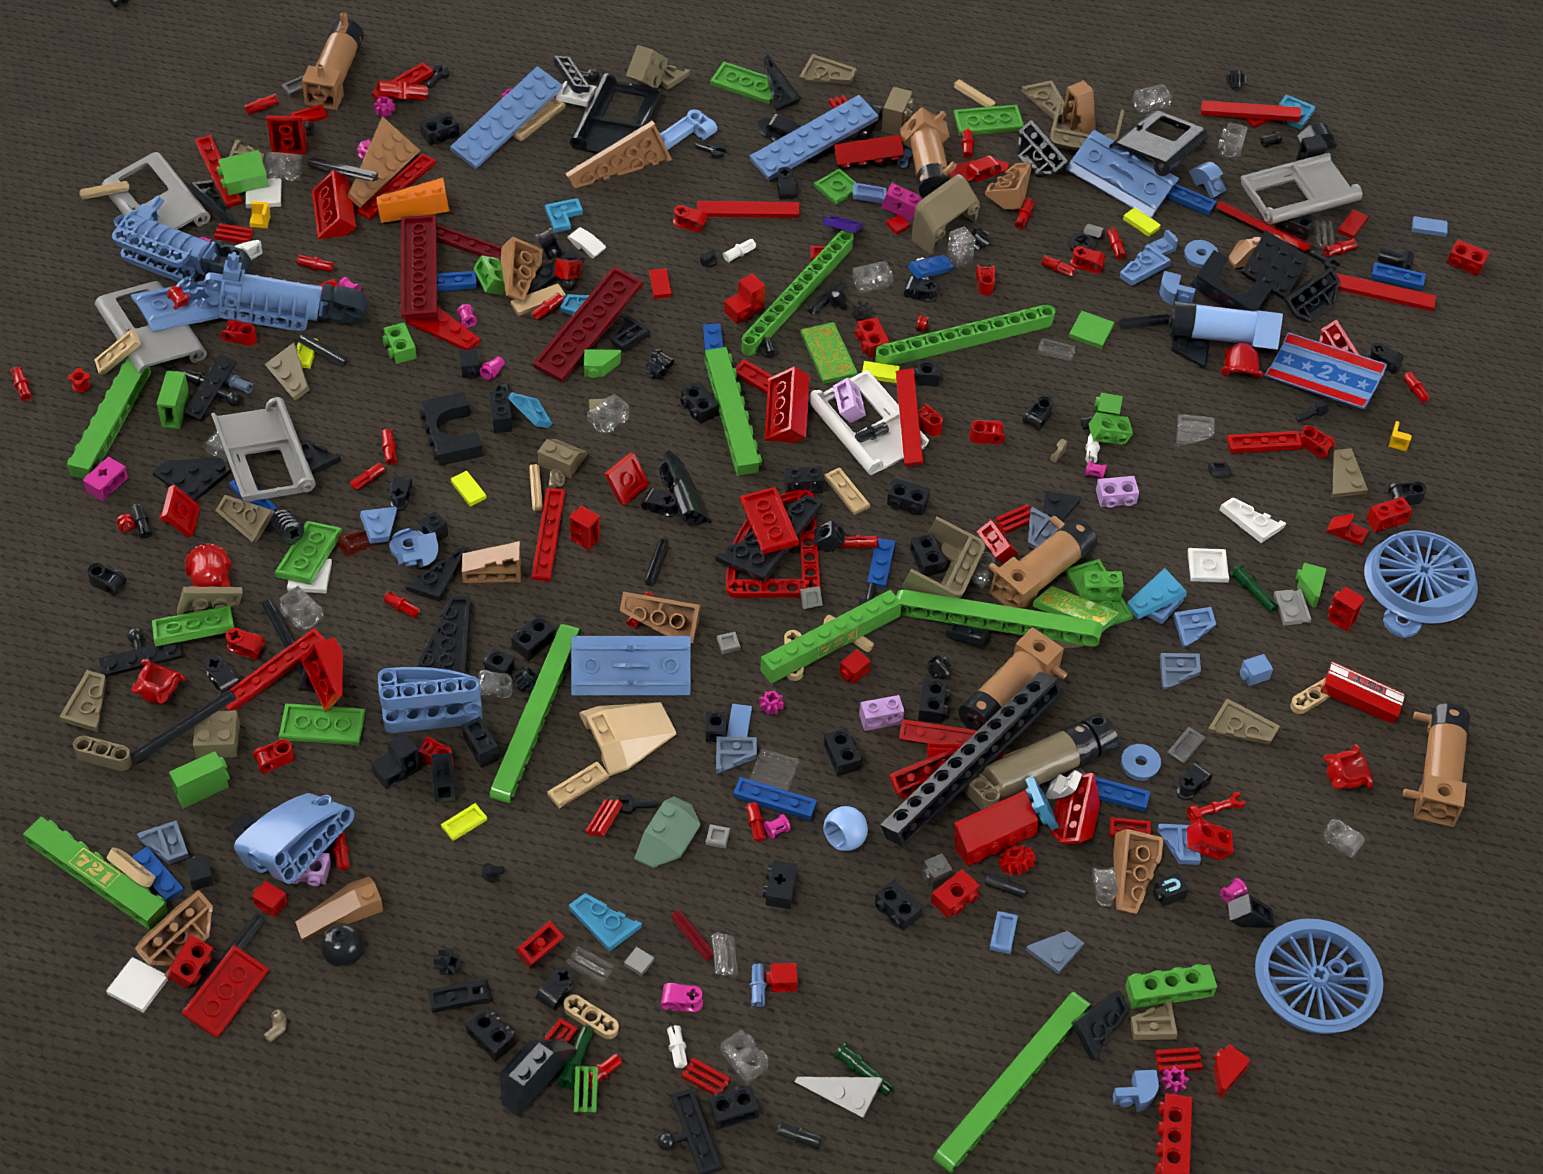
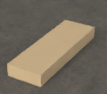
(534, 300)
(117, 352)
(847, 491)
(578, 784)

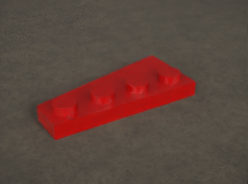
(447, 329)

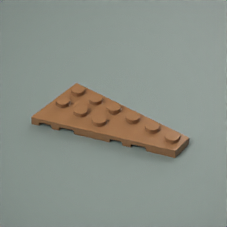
(385, 155)
(624, 156)

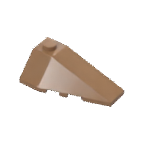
(1011, 189)
(519, 266)
(663, 615)
(1134, 863)
(346, 906)

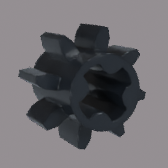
(1236, 78)
(981, 238)
(856, 312)
(656, 368)
(939, 667)
(525, 679)
(446, 961)

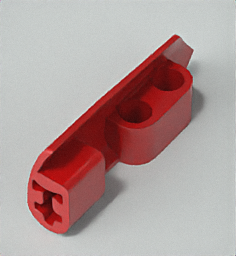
(980, 169)

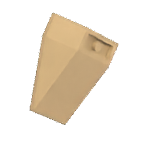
(628, 732)

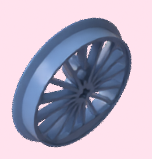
(1412, 567)
(1319, 978)

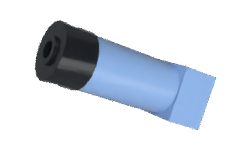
(1225, 324)

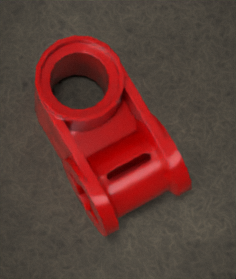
(690, 219)
(1088, 261)
(985, 279)
(240, 333)
(930, 420)
(985, 432)
(1314, 441)
(246, 644)
(430, 747)
(273, 755)

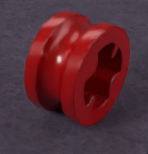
(922, 323)
(125, 523)

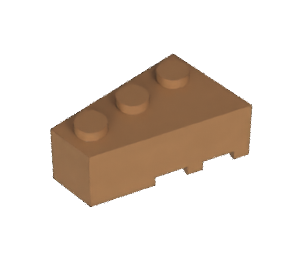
(1079, 108)
(493, 564)

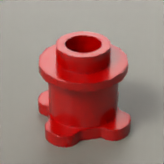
(178, 297)
(80, 380)

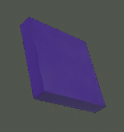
(842, 223)

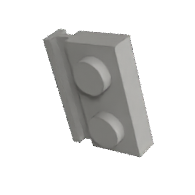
(1292, 607)

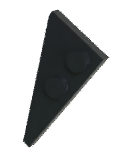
(780, 88)
(212, 199)
(437, 579)

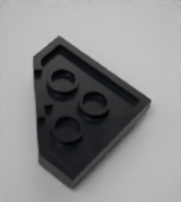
(193, 475)

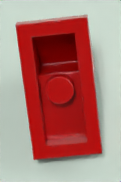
(568, 268)
(1343, 528)

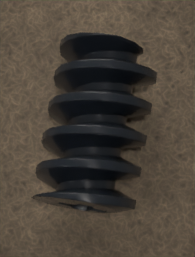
(287, 526)

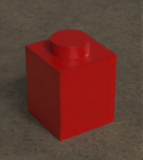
(854, 666)

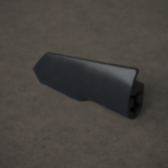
(779, 127)
(677, 480)

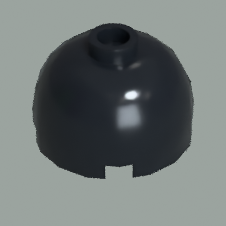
(342, 945)

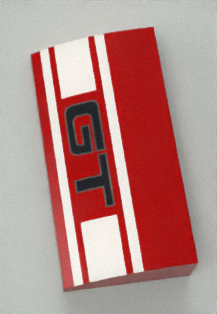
(1362, 692)

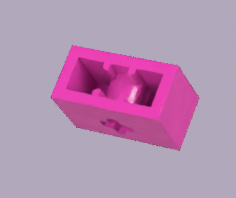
(901, 201)
(105, 478)

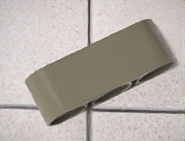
(95, 749)

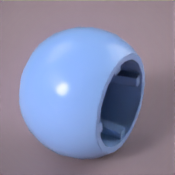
(845, 828)

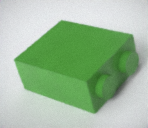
(242, 172)
(173, 399)
(199, 779)

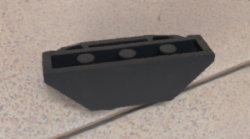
(1038, 149)
(1314, 296)
(532, 1071)

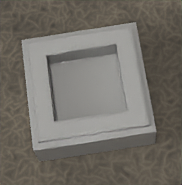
(1093, 230)
(811, 597)
(728, 642)
(717, 836)
(639, 961)

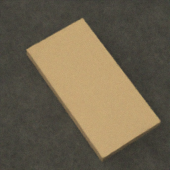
(541, 117)

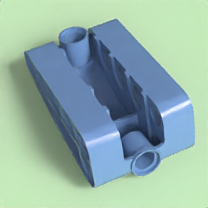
(427, 693)
(292, 835)

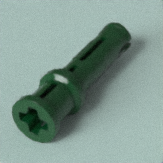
(1249, 582)
(855, 1063)
(567, 1079)

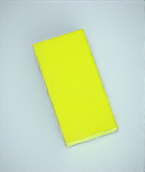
(1141, 222)
(306, 355)
(881, 372)
(468, 488)
(464, 822)

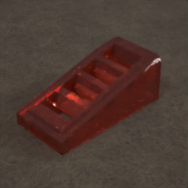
(347, 544)

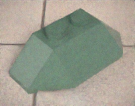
(668, 833)

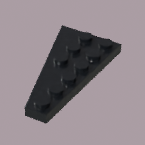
(747, 555)
(450, 639)

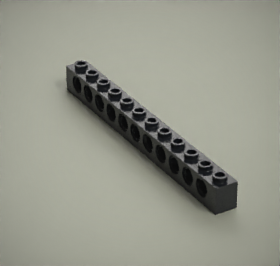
(970, 759)

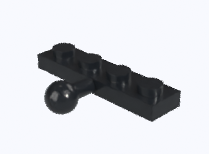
(573, 76)
(546, 275)
(211, 387)
(131, 659)
(694, 1132)

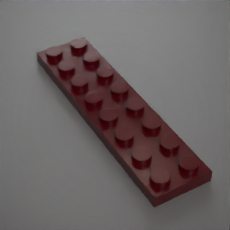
(418, 267)
(587, 324)

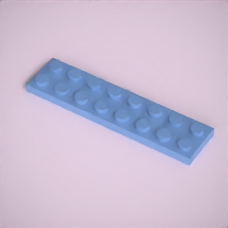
(506, 117)
(814, 137)

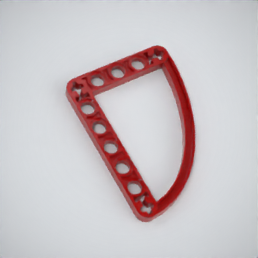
(781, 584)

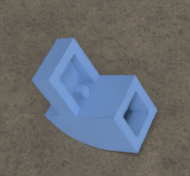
(1209, 175)
(1172, 291)
(425, 551)
(1142, 1093)

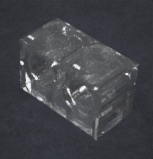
(1151, 98)
(1233, 140)
(283, 166)
(961, 247)
(872, 277)
(608, 414)
(301, 609)
(740, 1058)

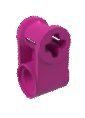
(680, 997)

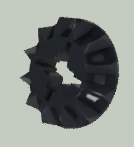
(1079, 238)

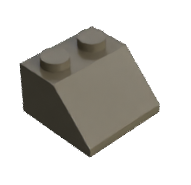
(561, 456)

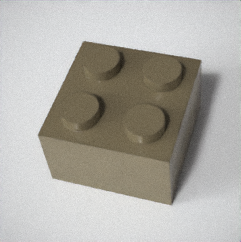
(647, 67)
(897, 110)
(217, 734)

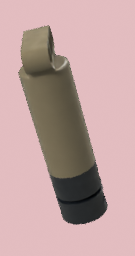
(1043, 760)

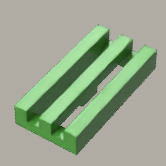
(585, 1108)

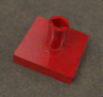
(626, 479)
(180, 511)

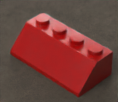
(870, 149)
(332, 207)
(787, 406)
(995, 828)

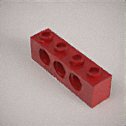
(1179, 1108)

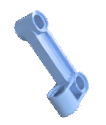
(694, 122)

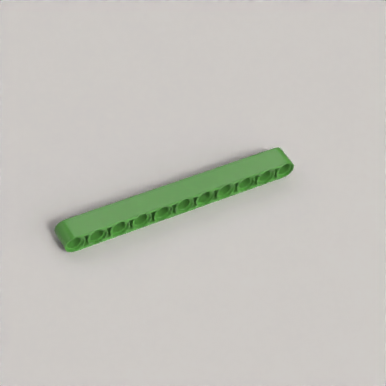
(797, 292)
(965, 335)
(999, 617)
(533, 715)
(1010, 1082)

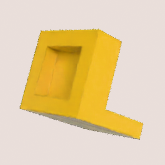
(260, 214)
(1399, 439)

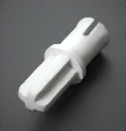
(739, 250)
(1092, 449)
(677, 1047)

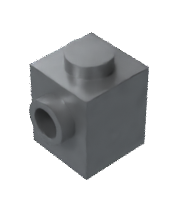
(936, 871)

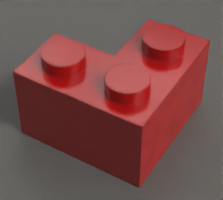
(748, 300)

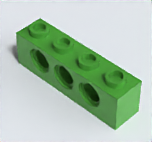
(1200, 974)

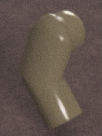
(278, 1026)

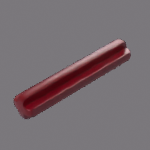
(692, 935)

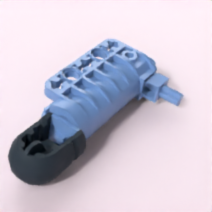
(170, 246)
(281, 299)

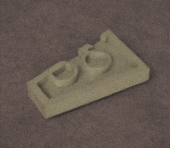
(827, 71)
(1044, 96)
(289, 372)
(1346, 475)
(245, 516)
(202, 597)
(86, 702)
(1242, 723)

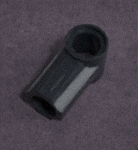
(1400, 259)

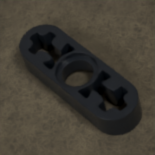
(864, 133)

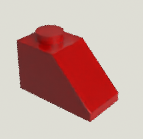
(1228, 1068)

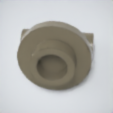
(556, 479)

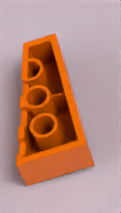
(413, 201)

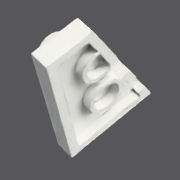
(1254, 523)

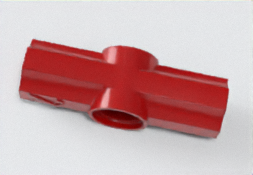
(401, 90)

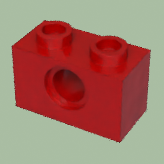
(959, 884)
(539, 944)

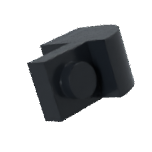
(1319, 129)
(443, 777)

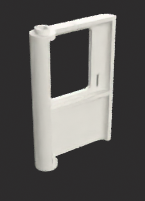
(871, 454)

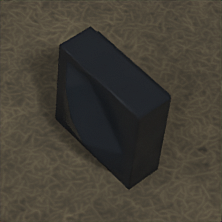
(1219, 469)

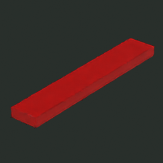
(1252, 111)
(210, 157)
(401, 181)
(749, 209)
(1262, 225)
(1386, 292)
(909, 417)
(548, 535)
(273, 669)

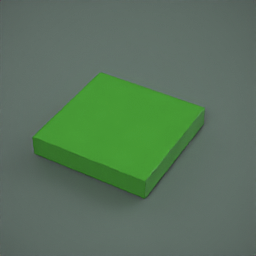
(836, 186)
(1091, 329)

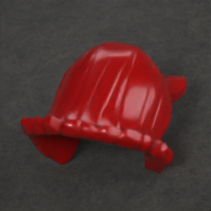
(1242, 359)
(208, 566)
(156, 682)
(1348, 769)

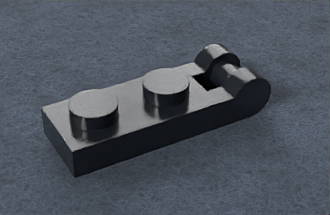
(459, 995)

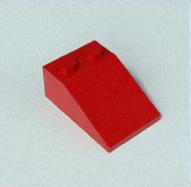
(287, 134)
(325, 670)

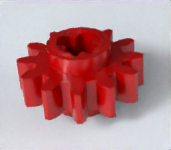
(1017, 860)

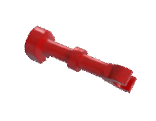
(1195, 813)

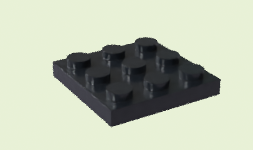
(1275, 264)

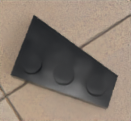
(1099, 1022)

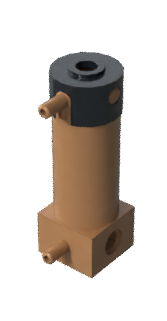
(325, 81)
(925, 137)
(1020, 581)
(1031, 655)
(1442, 789)

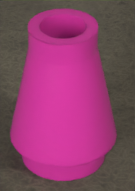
(490, 369)

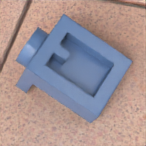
(1166, 244)

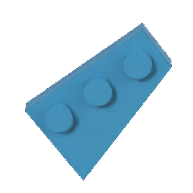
(1156, 594)

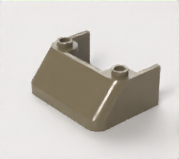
(1064, 138)
(940, 208)
(964, 553)

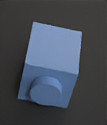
(1256, 670)

